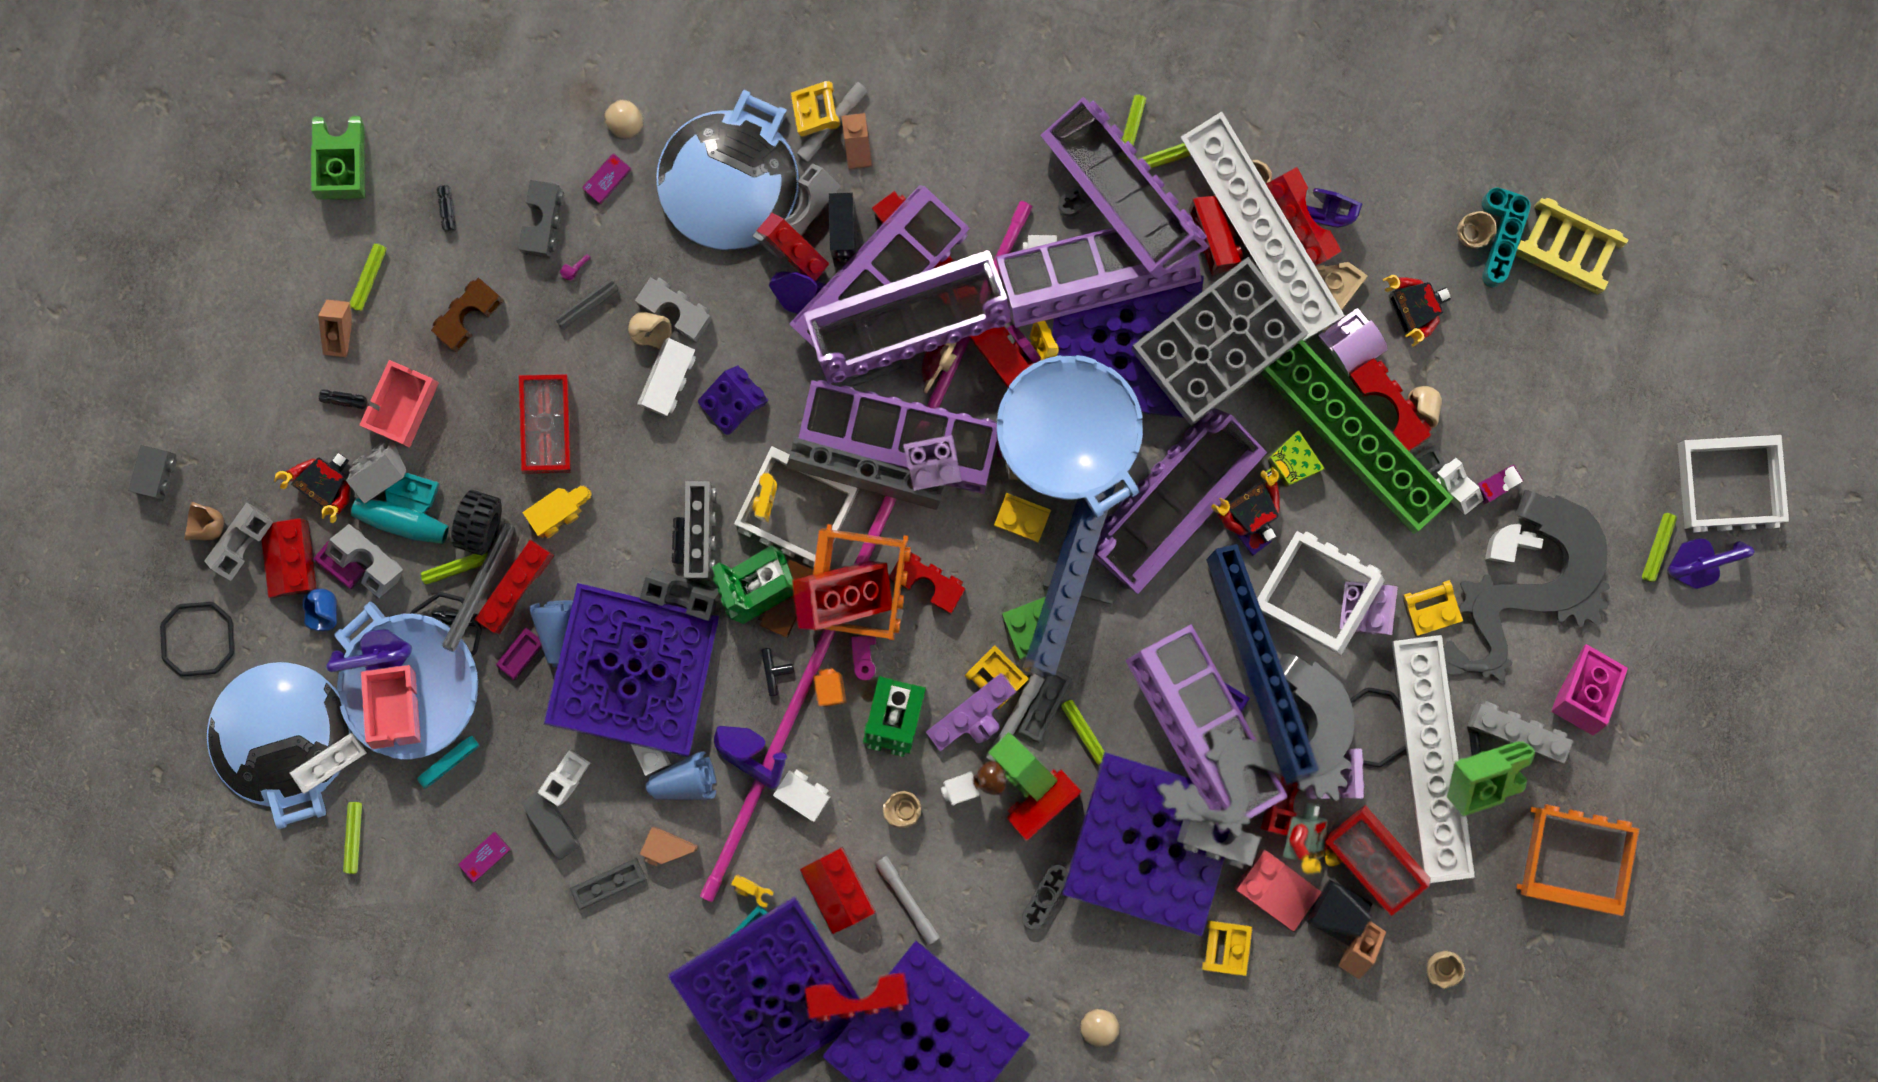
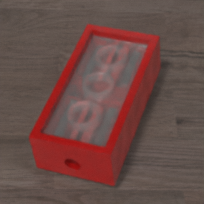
(544, 424)
(1378, 860)

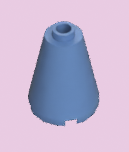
(551, 626)
(684, 780)

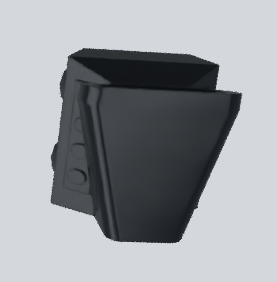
(1340, 913)

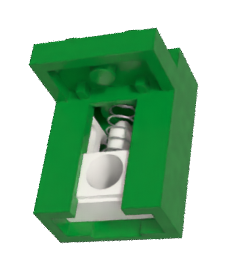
(747, 587)
(890, 737)

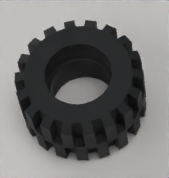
(476, 522)

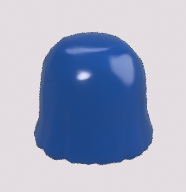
(320, 610)

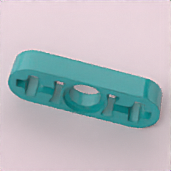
(448, 762)

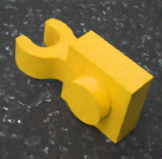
(747, 887)

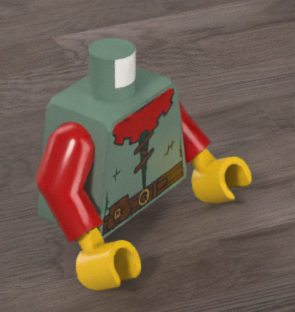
(1308, 840)

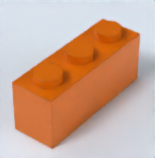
(830, 688)

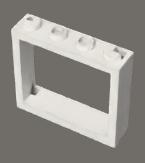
(1776, 476)
(768, 539)
(1339, 644)

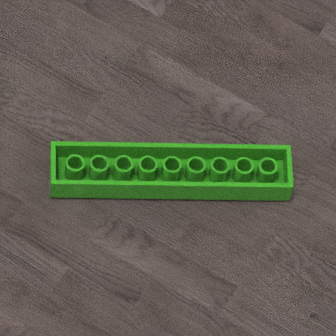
(1357, 436)

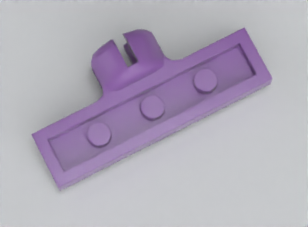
(973, 714)

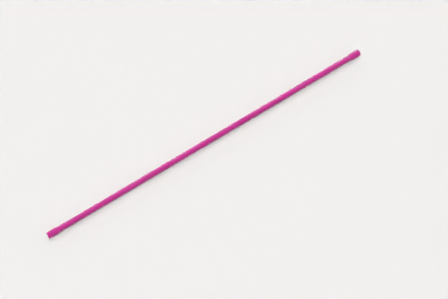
(715, 879)

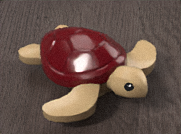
(935, 361)

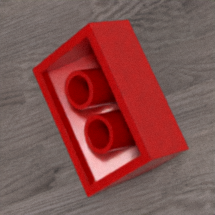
(1210, 217)
(288, 558)
(1034, 814)
(838, 890)

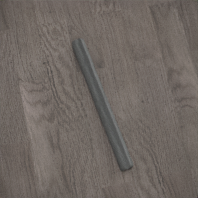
(478, 587)

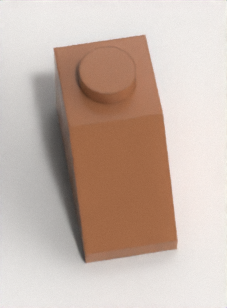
(856, 141)
(335, 327)
(664, 847)
(1363, 951)

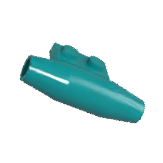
(404, 510)

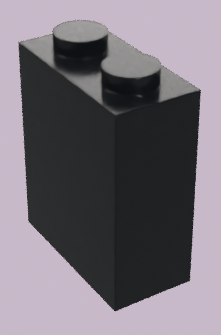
(842, 226)

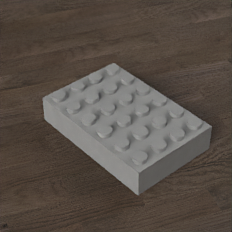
(1219, 341)

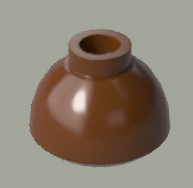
(990, 778)

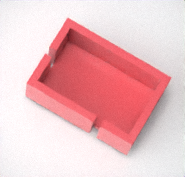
(401, 402)
(390, 707)

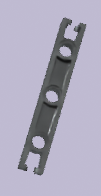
(847, 469)

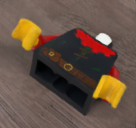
(1416, 305)
(321, 483)
(1253, 509)

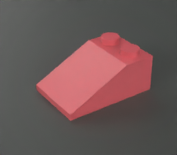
(1277, 889)

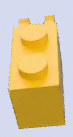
(556, 509)

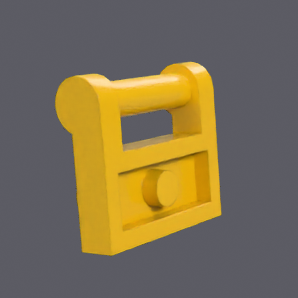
(807, 109)
(763, 504)
(1434, 616)
(995, 663)
(1235, 948)

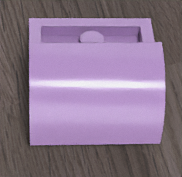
(1353, 341)
(932, 462)
(1381, 612)

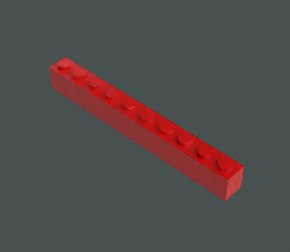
(993, 343)

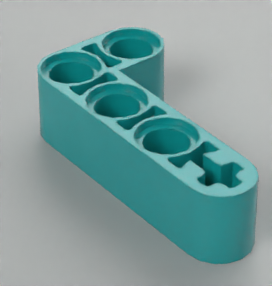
(1502, 238)

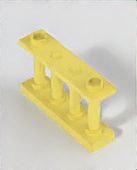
(1572, 269)

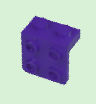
(732, 399)

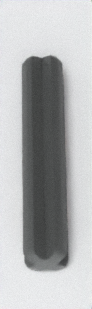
(587, 304)

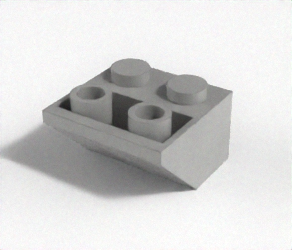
(377, 471)

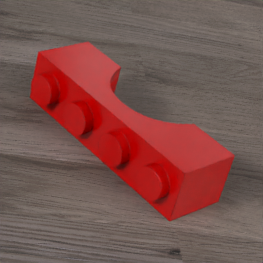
(1290, 194)
(1373, 380)
(504, 599)
(826, 1000)

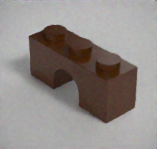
(451, 326)

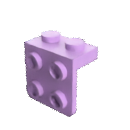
(1352, 775)

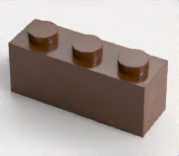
(783, 616)

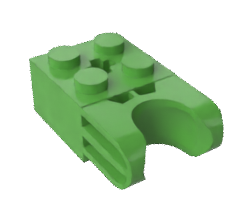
(336, 154)
(1489, 777)

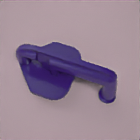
(1332, 203)
(794, 290)
(1699, 566)
(379, 649)
(739, 745)

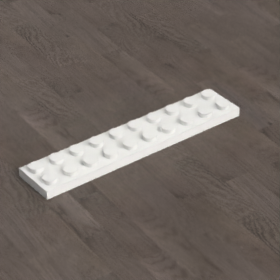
(1261, 223)
(1431, 757)

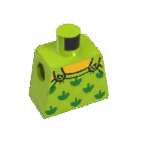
(1294, 461)

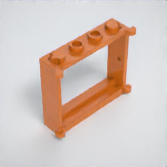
(823, 563)
(1572, 897)

